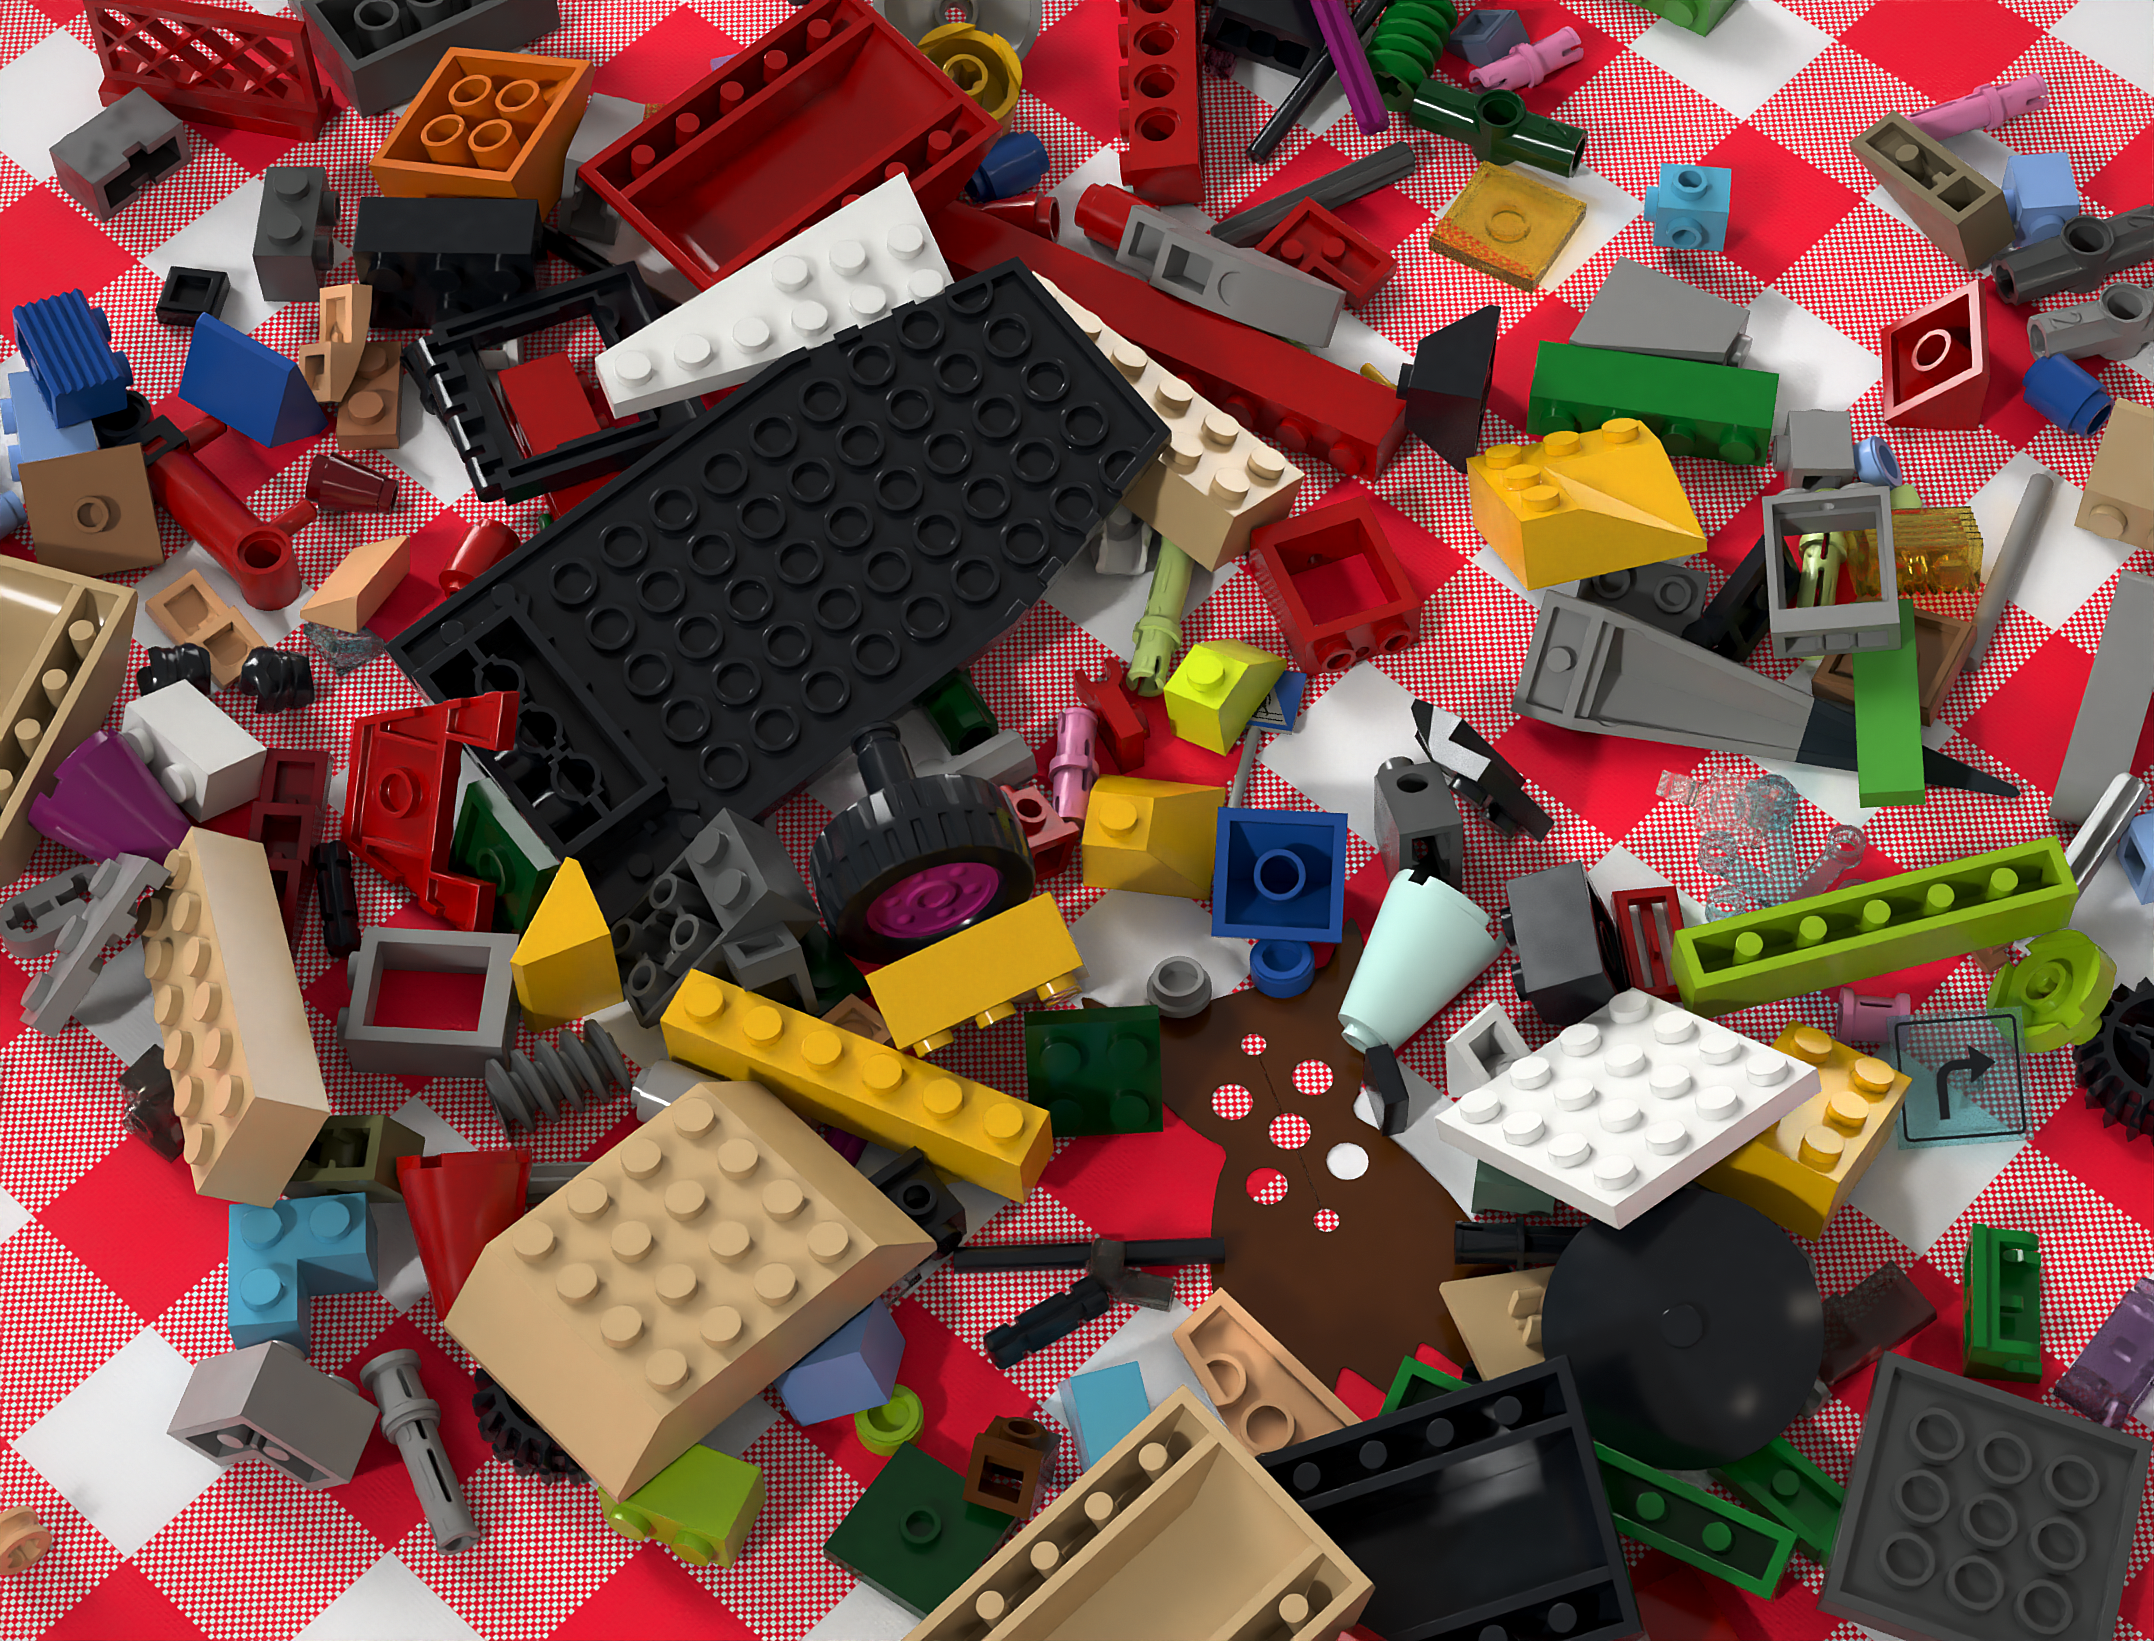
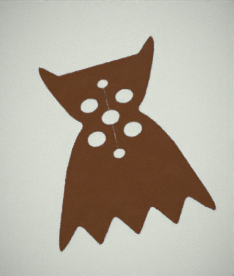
(1340, 1294)

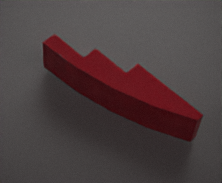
(290, 826)

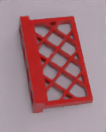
(200, 87)

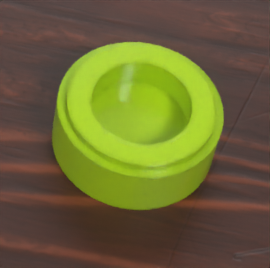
(889, 1425)

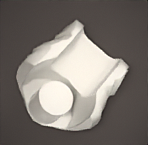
(1121, 545)

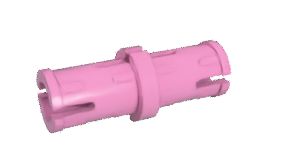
(1528, 63)
(1074, 766)

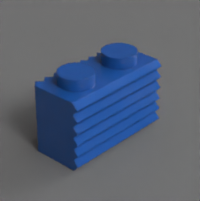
(71, 358)

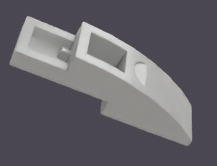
(1229, 279)

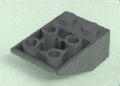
(716, 890)

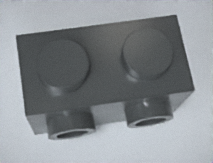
(295, 233)

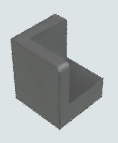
(771, 966)

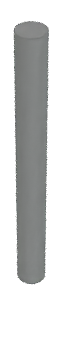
(2008, 565)

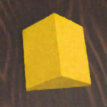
(566, 956)

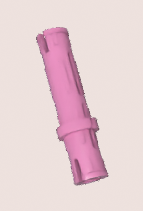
(1983, 108)

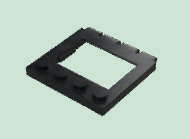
(474, 413)

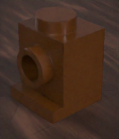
(1016, 1450)

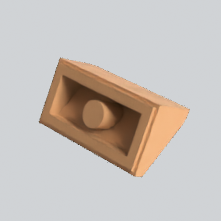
(359, 585)

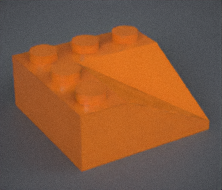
(487, 129)

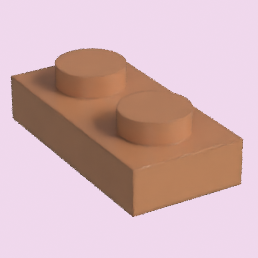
(373, 403)

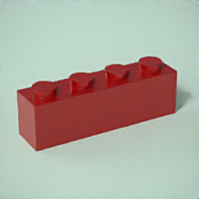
(549, 407)

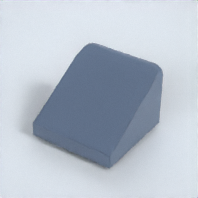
(1487, 36)

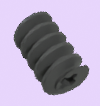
(555, 1077)

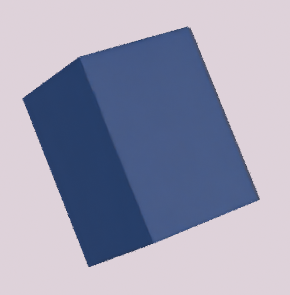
(248, 386)
(1279, 875)

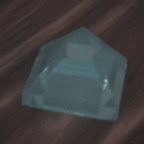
(344, 649)

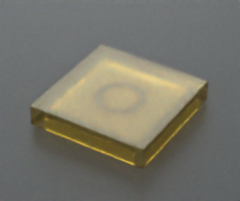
(1507, 226)

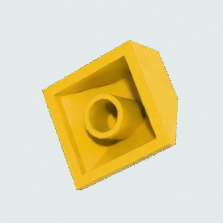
(1151, 836)

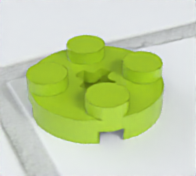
(2058, 988)

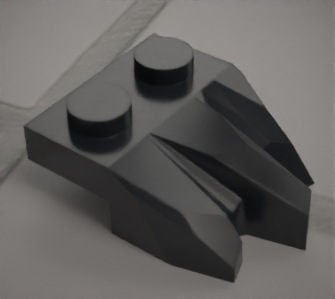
(1478, 773)

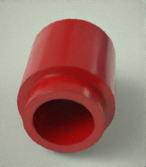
(1105, 213)
(476, 553)

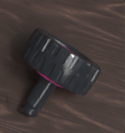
(916, 855)

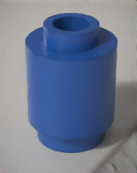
(1009, 168)
(2067, 395)

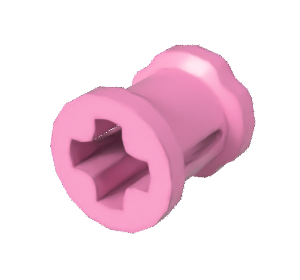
(1865, 1016)

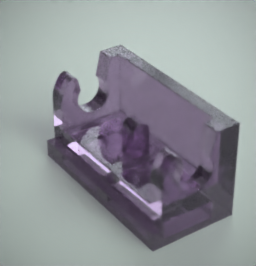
(2117, 1364)

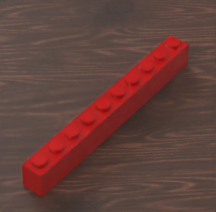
(1237, 369)

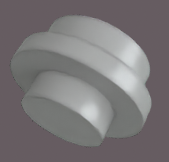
(1179, 987)

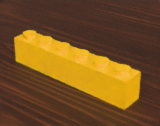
(859, 1085)

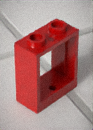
(1318, 540)

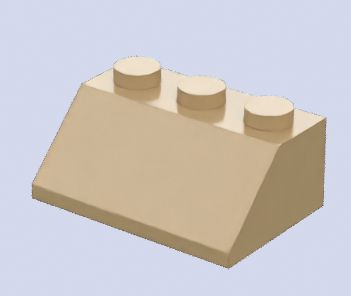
(2121, 481)

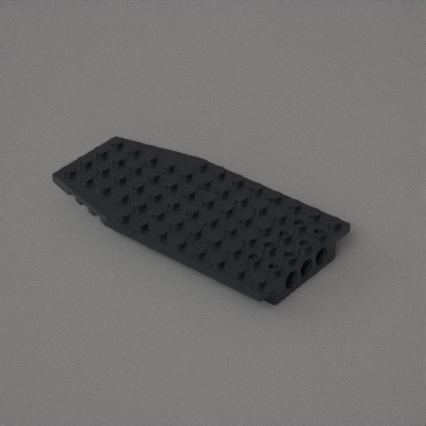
(789, 572)

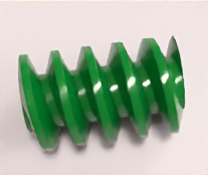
(1408, 47)

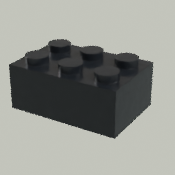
(446, 256)

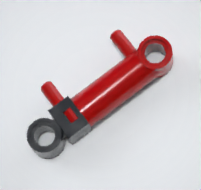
(251, 552)

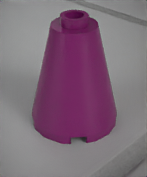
(109, 804)

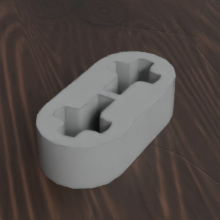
(48, 907)

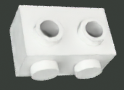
(194, 750)

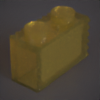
(1932, 550)

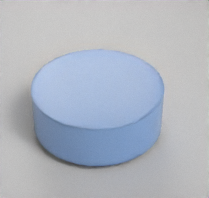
(1876, 463)

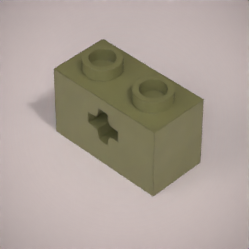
(355, 1157)

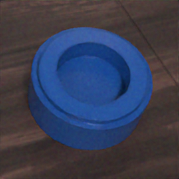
(1282, 967)

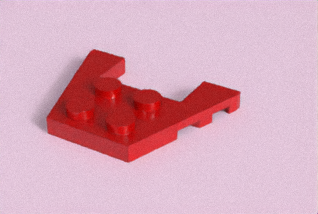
(406, 794)

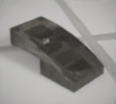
(1870, 1319)

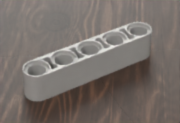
(2112, 702)

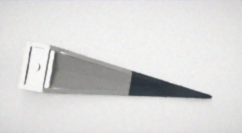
(1633, 680)

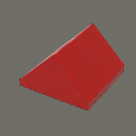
(1938, 363)

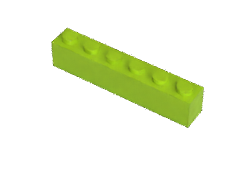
(1873, 928)

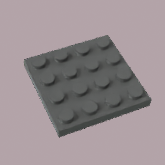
(1981, 1514)

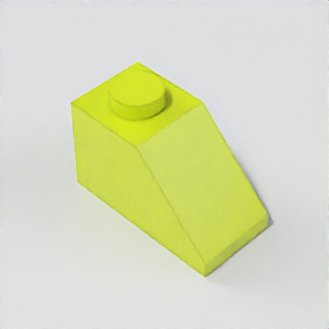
(1219, 691)

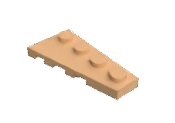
(1254, 1380)

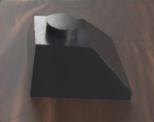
(1451, 385)

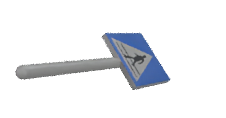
(1274, 715)

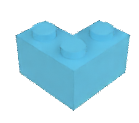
(294, 1254)

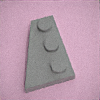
(108, 917)

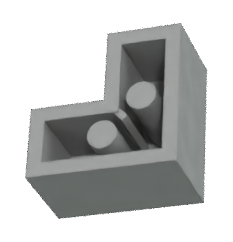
(276, 1410)

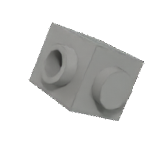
(1815, 450)

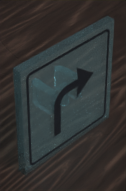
(1965, 1077)

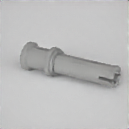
(412, 1424)

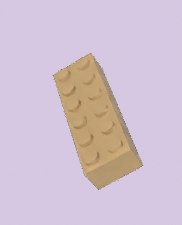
(1214, 473)
(231, 1019)

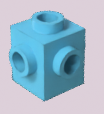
(1689, 207)

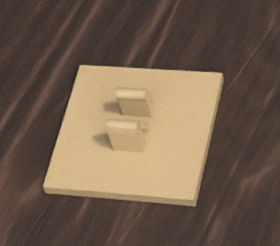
(1500, 1318)

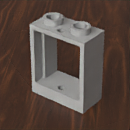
(1831, 627)
(430, 1050)

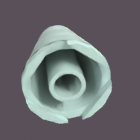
(1415, 961)

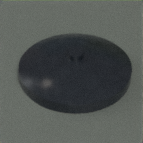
(1686, 1330)

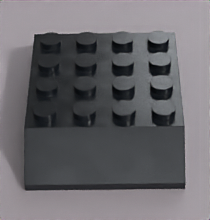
(1474, 1514)

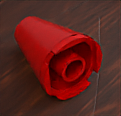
(459, 1207)

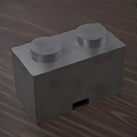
(119, 153)

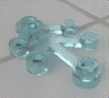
(1783, 883)

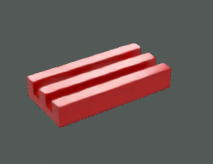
(1626, 940)

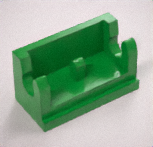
(2001, 1305)

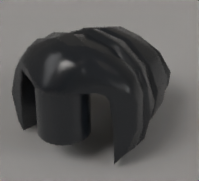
(174, 665)
(278, 679)

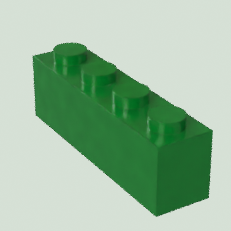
(1685, 404)

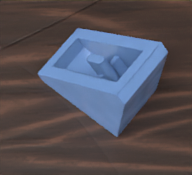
(847, 1370)

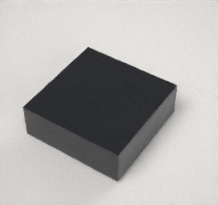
(189, 294)
(1386, 1090)

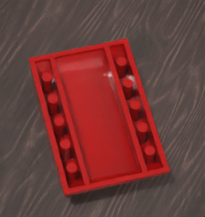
(791, 138)

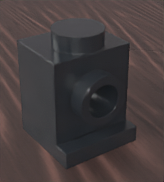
(911, 1184)

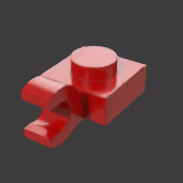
(1119, 724)

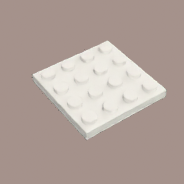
(1627, 1106)

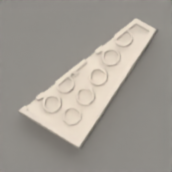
(794, 297)

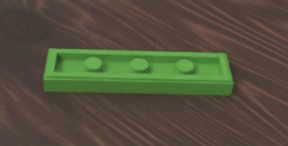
(1889, 721)

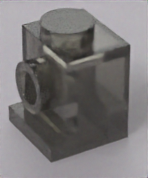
(150, 1105)

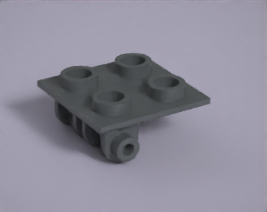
(1653, 593)

